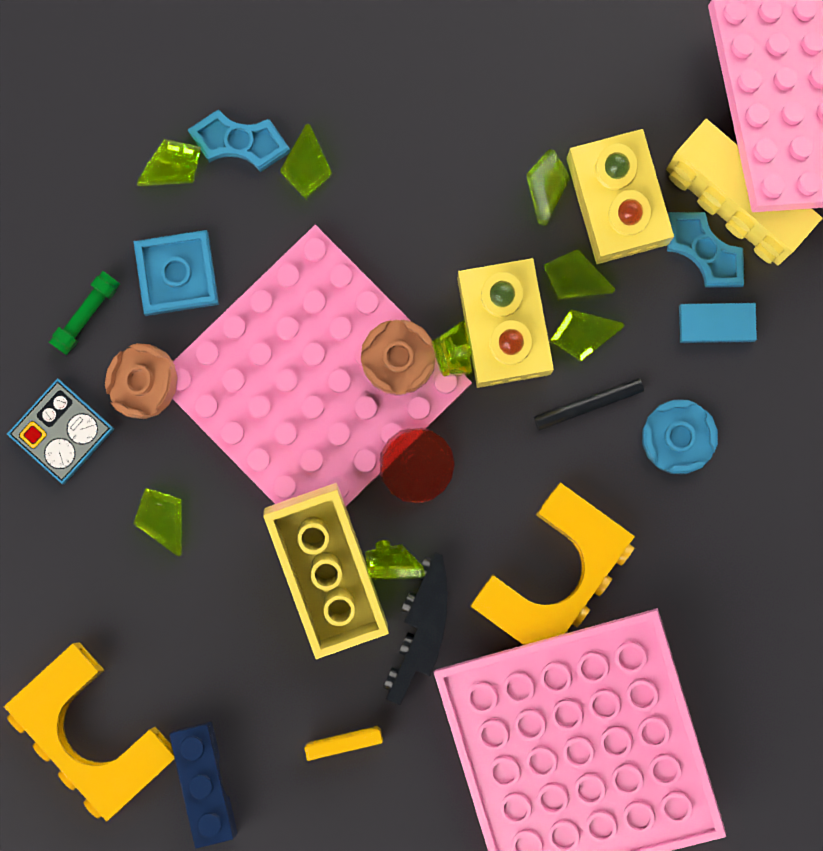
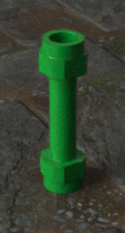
(104, 287)

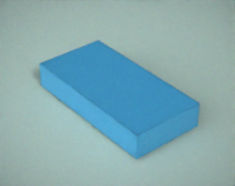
(717, 322)

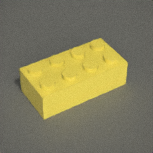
(714, 172)
(326, 570)

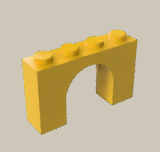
(599, 545)
(41, 713)

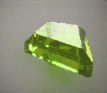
(171, 164)
(306, 164)
(547, 183)
(576, 277)
(584, 333)
(453, 351)
(161, 519)
(392, 562)

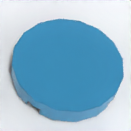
(679, 437)

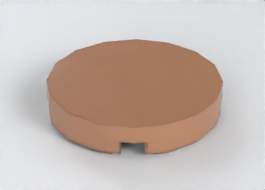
(398, 357)
(141, 381)

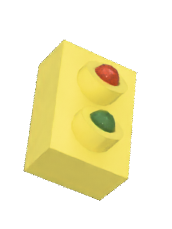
(619, 196)
(505, 322)

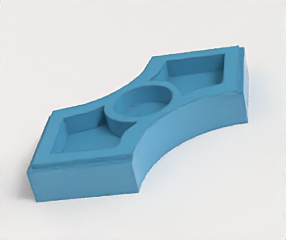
(224, 138)
(718, 262)

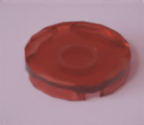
(416, 465)

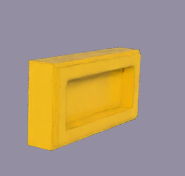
(343, 743)

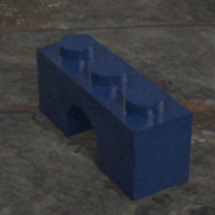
(202, 786)

